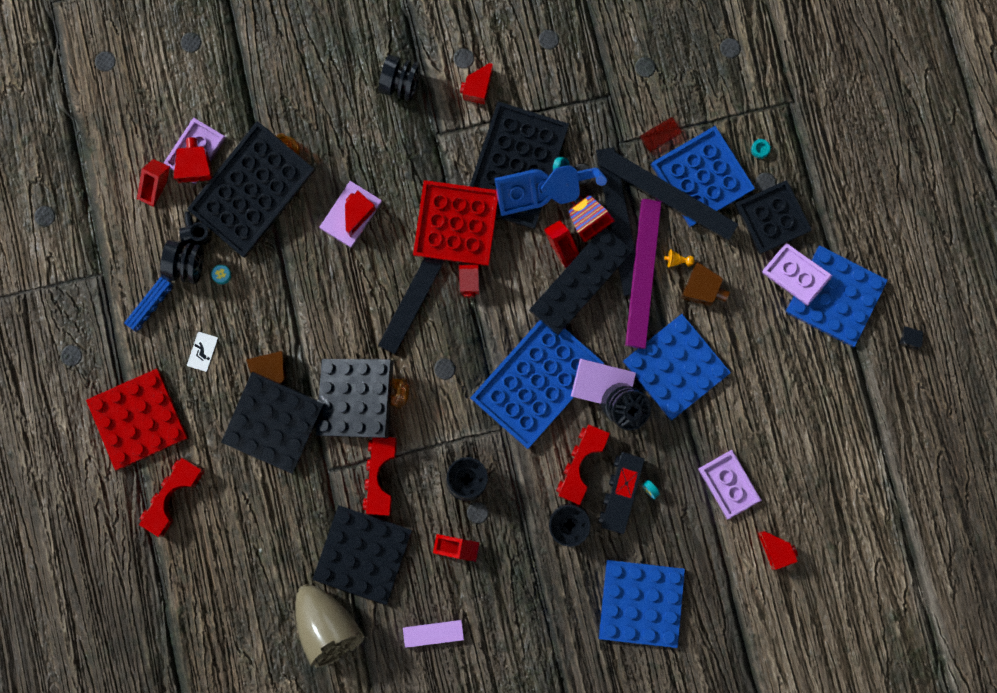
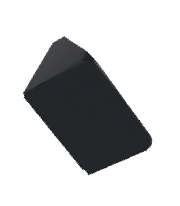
(911, 338)

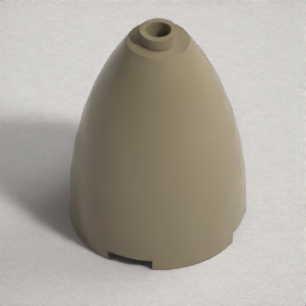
(324, 626)

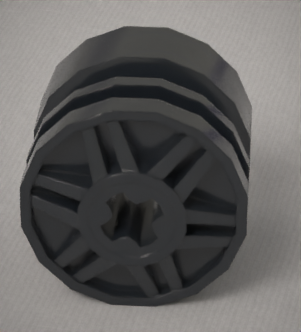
(397, 77)
(182, 262)
(626, 406)
(466, 467)
(577, 533)

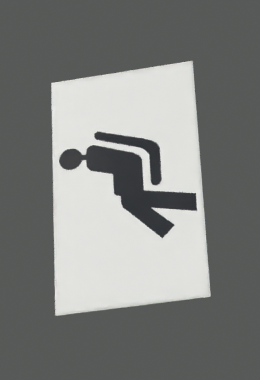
(202, 351)

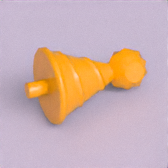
(676, 259)

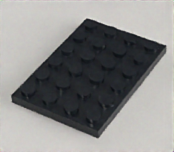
(516, 144)
(251, 189)

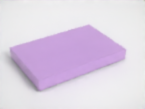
(206, 138)
(335, 220)
(797, 274)
(595, 378)
(729, 484)

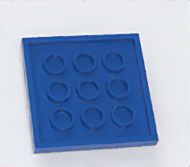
(705, 171)
(845, 300)
(676, 367)
(641, 604)

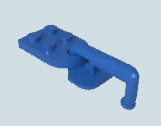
(522, 192)

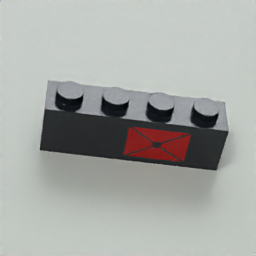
(622, 492)

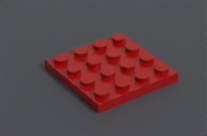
(455, 223)
(136, 419)

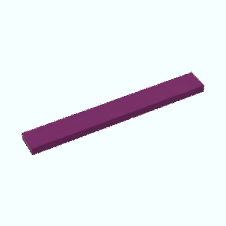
(643, 274)

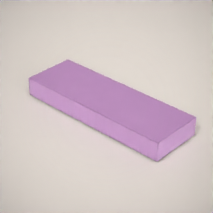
(433, 633)

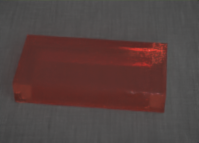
(660, 134)

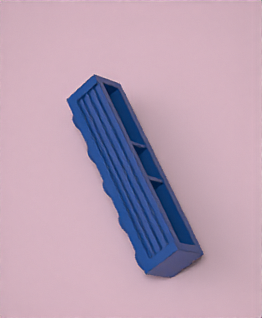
(148, 304)

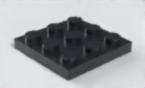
(773, 217)

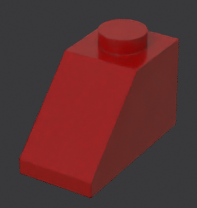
(477, 85)
(152, 182)
(357, 211)
(562, 242)
(469, 280)
(456, 547)
(777, 550)

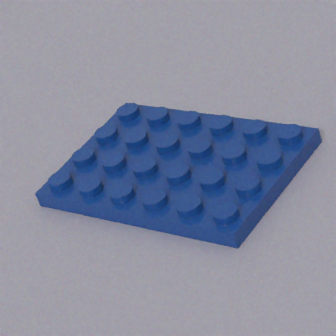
(533, 383)

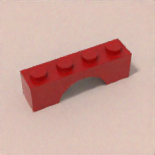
(592, 441)
(377, 500)
(157, 517)

